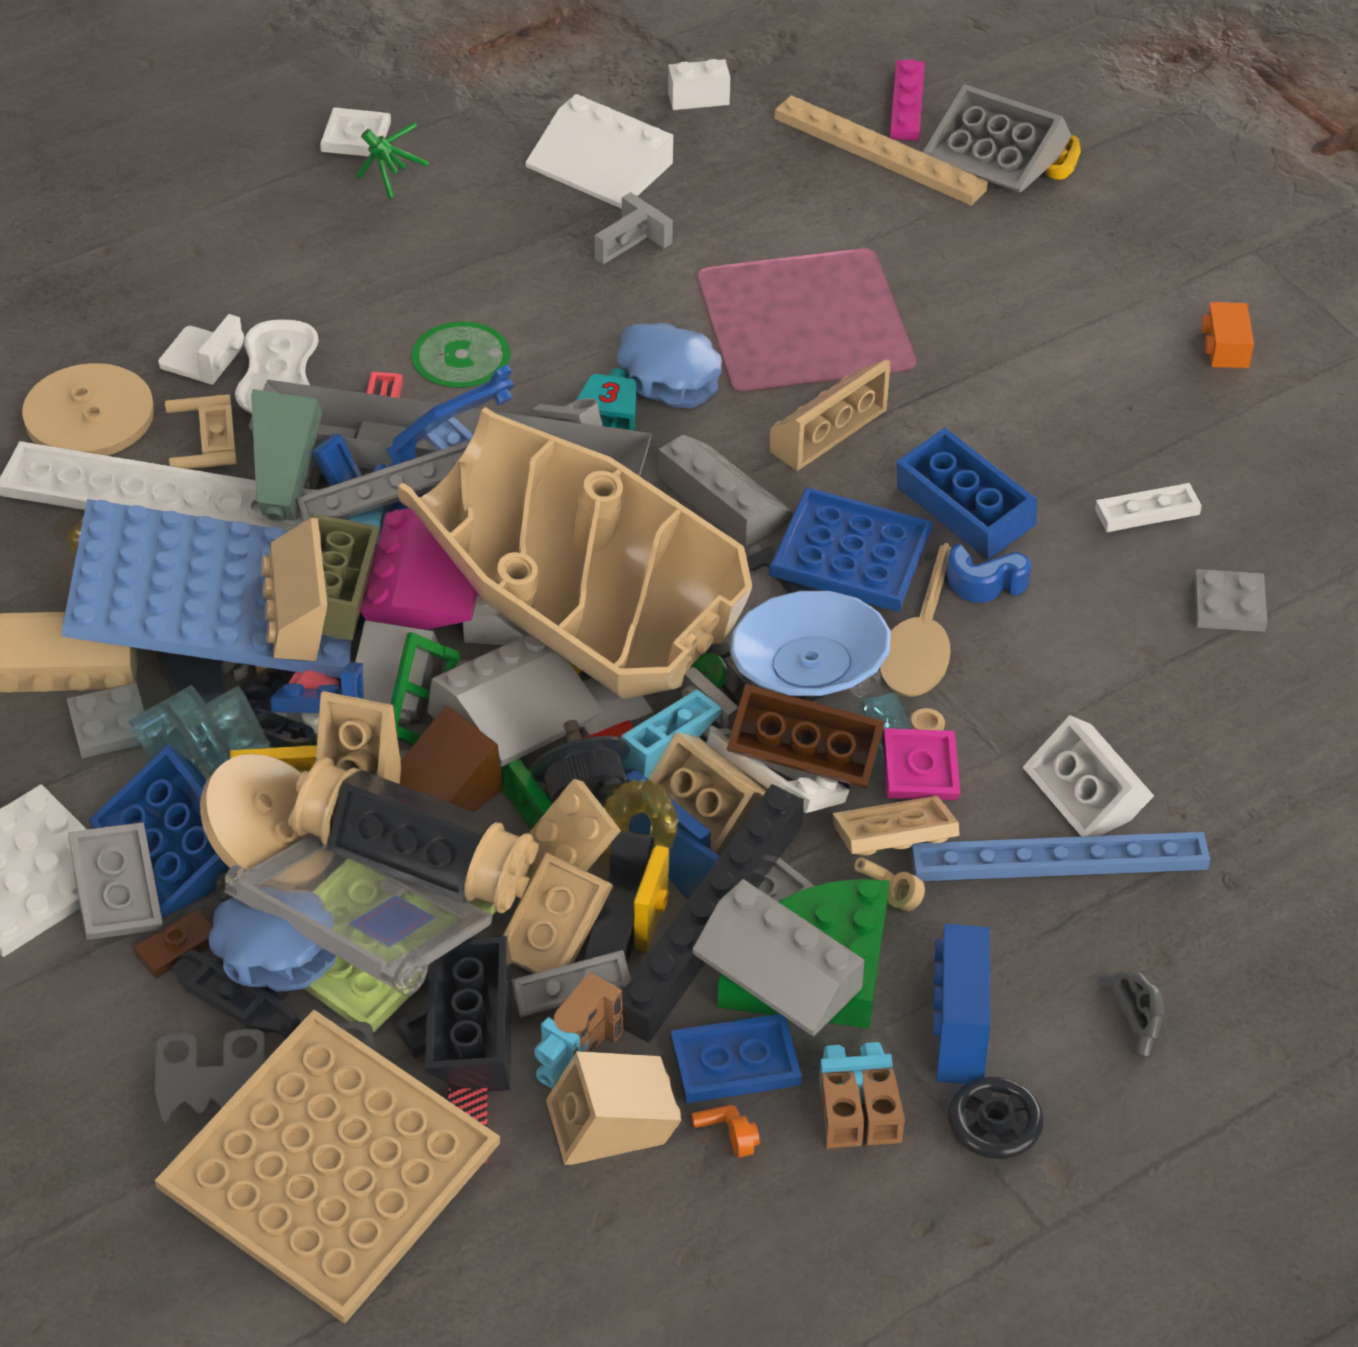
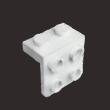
(204, 353)

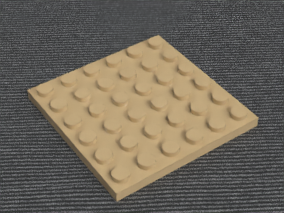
(328, 1165)

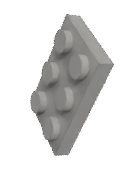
(114, 881)

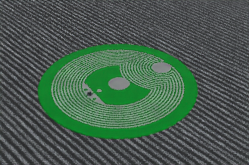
(460, 354)

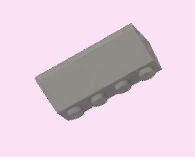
(720, 490)
(779, 957)

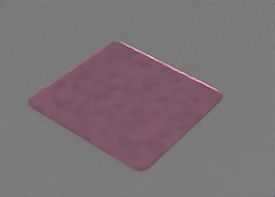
(804, 318)

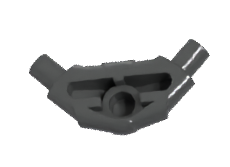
(1141, 1005)

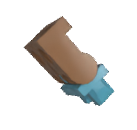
(579, 1025)
(857, 1081)

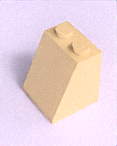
(611, 1106)

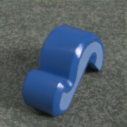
(987, 579)

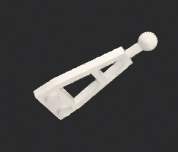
(814, 789)

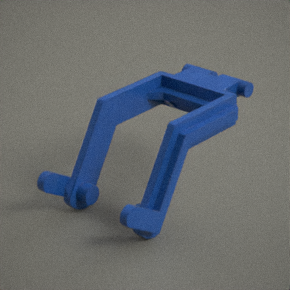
(405, 443)

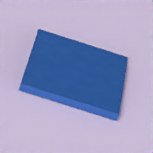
(851, 549)

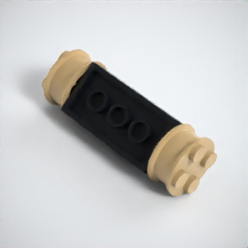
(412, 835)

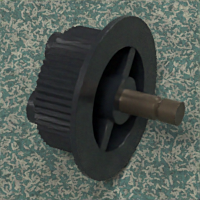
(590, 760)

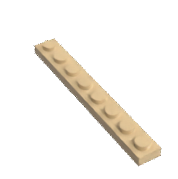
(881, 150)

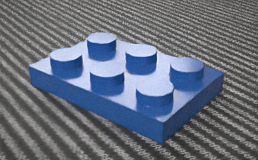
(735, 1058)

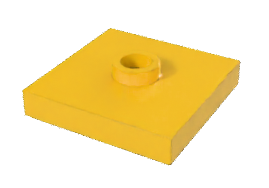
(651, 898)

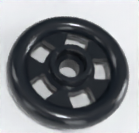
(990, 1145)

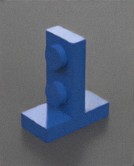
(300, 700)

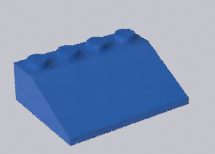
(168, 802)

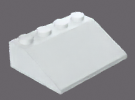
(601, 151)

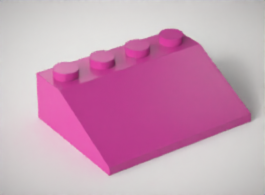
(415, 579)

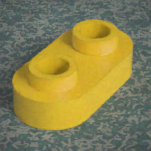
(1066, 162)

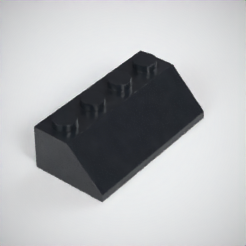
(471, 1015)

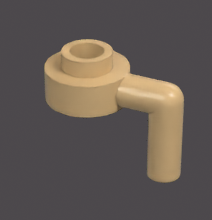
(904, 888)

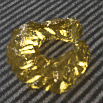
(646, 798)

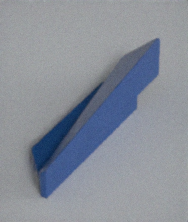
(690, 854)

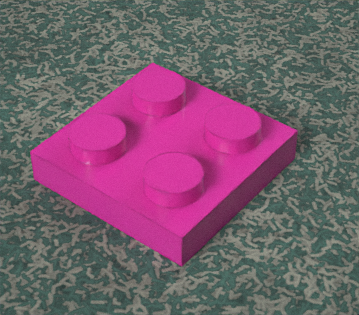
(920, 764)

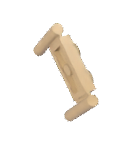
(215, 431)

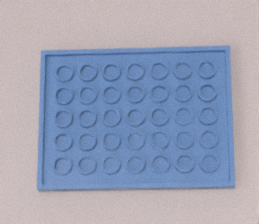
(179, 588)

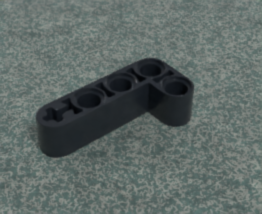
(615, 922)

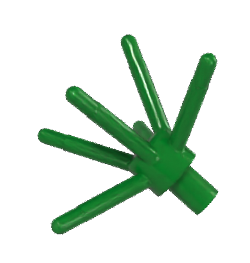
(382, 150)

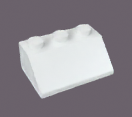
(1087, 779)

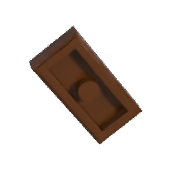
(166, 947)

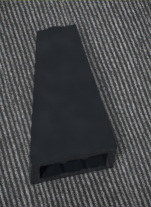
(203, 674)

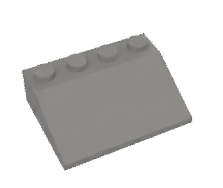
(998, 138)
(516, 696)

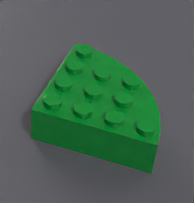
(851, 915)

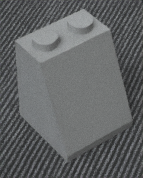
(381, 655)

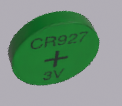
(713, 668)

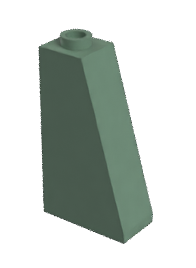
(283, 443)

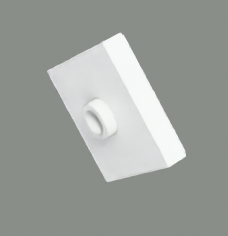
(346, 127)

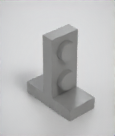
(637, 223)

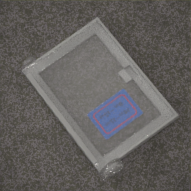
(358, 911)

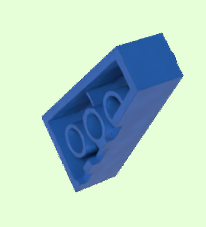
(962, 1002)

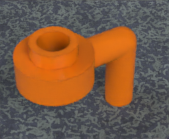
(741, 1132)

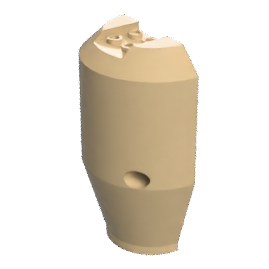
(586, 555)

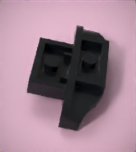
(251, 1006)

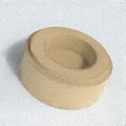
(927, 720)

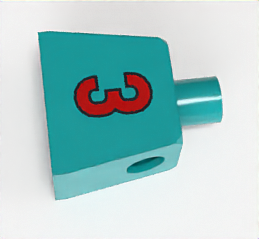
(615, 398)

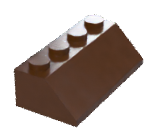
(805, 736)

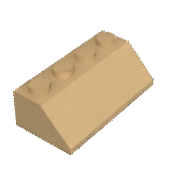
(831, 416)
(295, 593)
(41, 660)

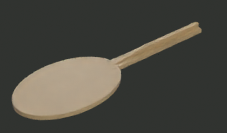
(919, 644)

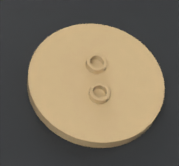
(89, 409)
(249, 808)

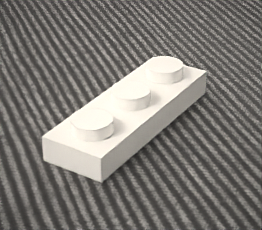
(1148, 507)

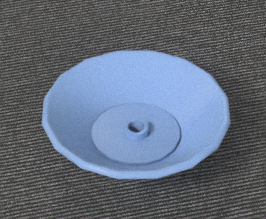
(810, 643)

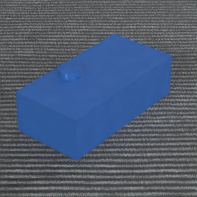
(966, 493)

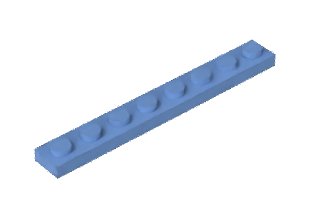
(1060, 856)

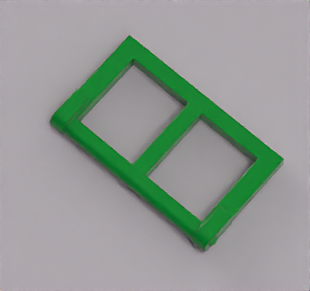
(404, 686)

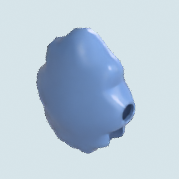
(670, 364)
(265, 949)

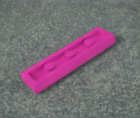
(907, 100)

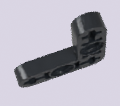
(287, 731)

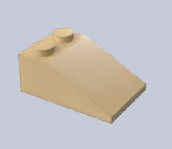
(358, 735)

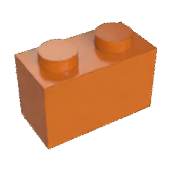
(1228, 335)

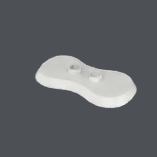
(277, 353)

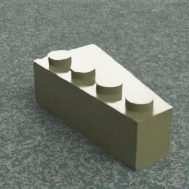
(347, 560)

